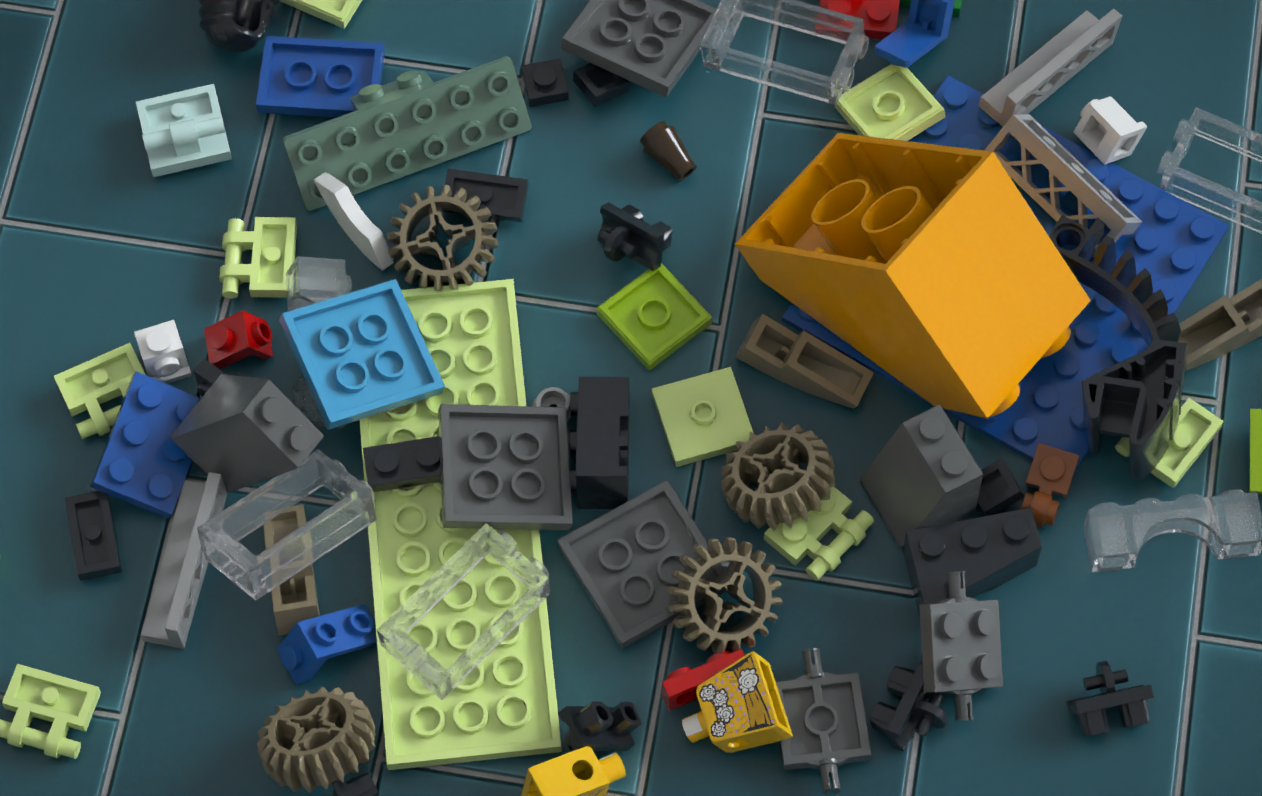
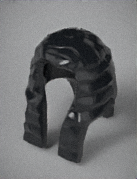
(236, 23)

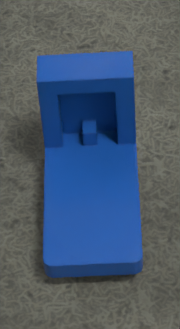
(926, 28)
(325, 637)

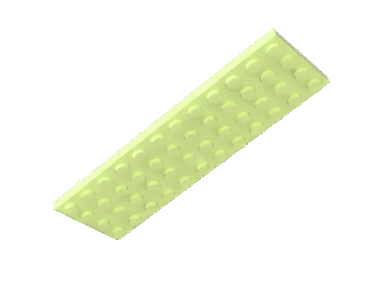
(510, 696)

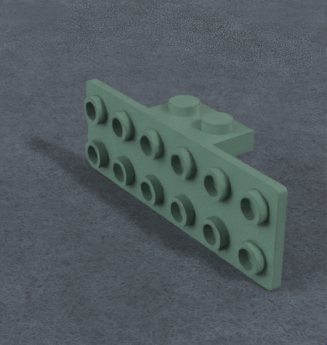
(409, 128)

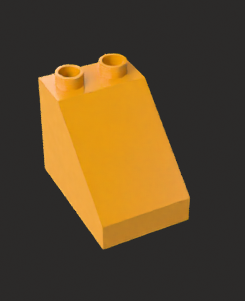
(920, 266)

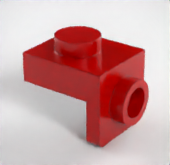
(237, 339)

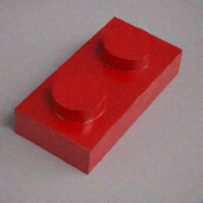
(877, 15)
(683, 682)

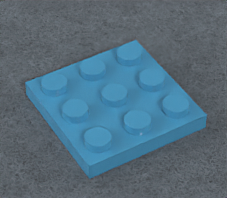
(361, 354)

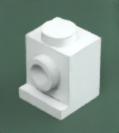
(1108, 130)
(163, 352)

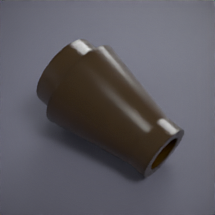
(668, 150)

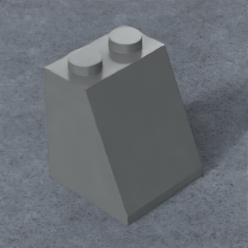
(246, 432)
(923, 476)

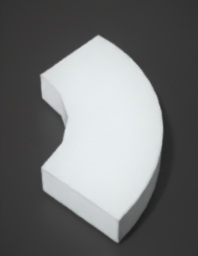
(353, 220)

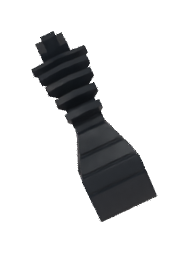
(1142, 393)

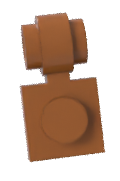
(1051, 474)

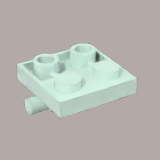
(183, 130)

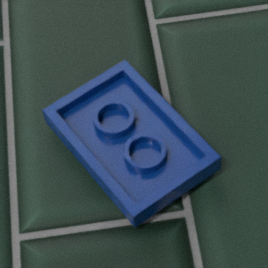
(316, 75)
(139, 456)

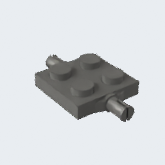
(960, 645)
(824, 721)

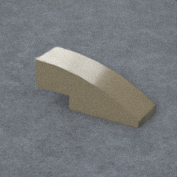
(1223, 326)
(804, 362)
(297, 596)

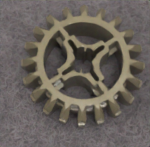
(460, 237)
(783, 488)
(732, 582)
(316, 739)

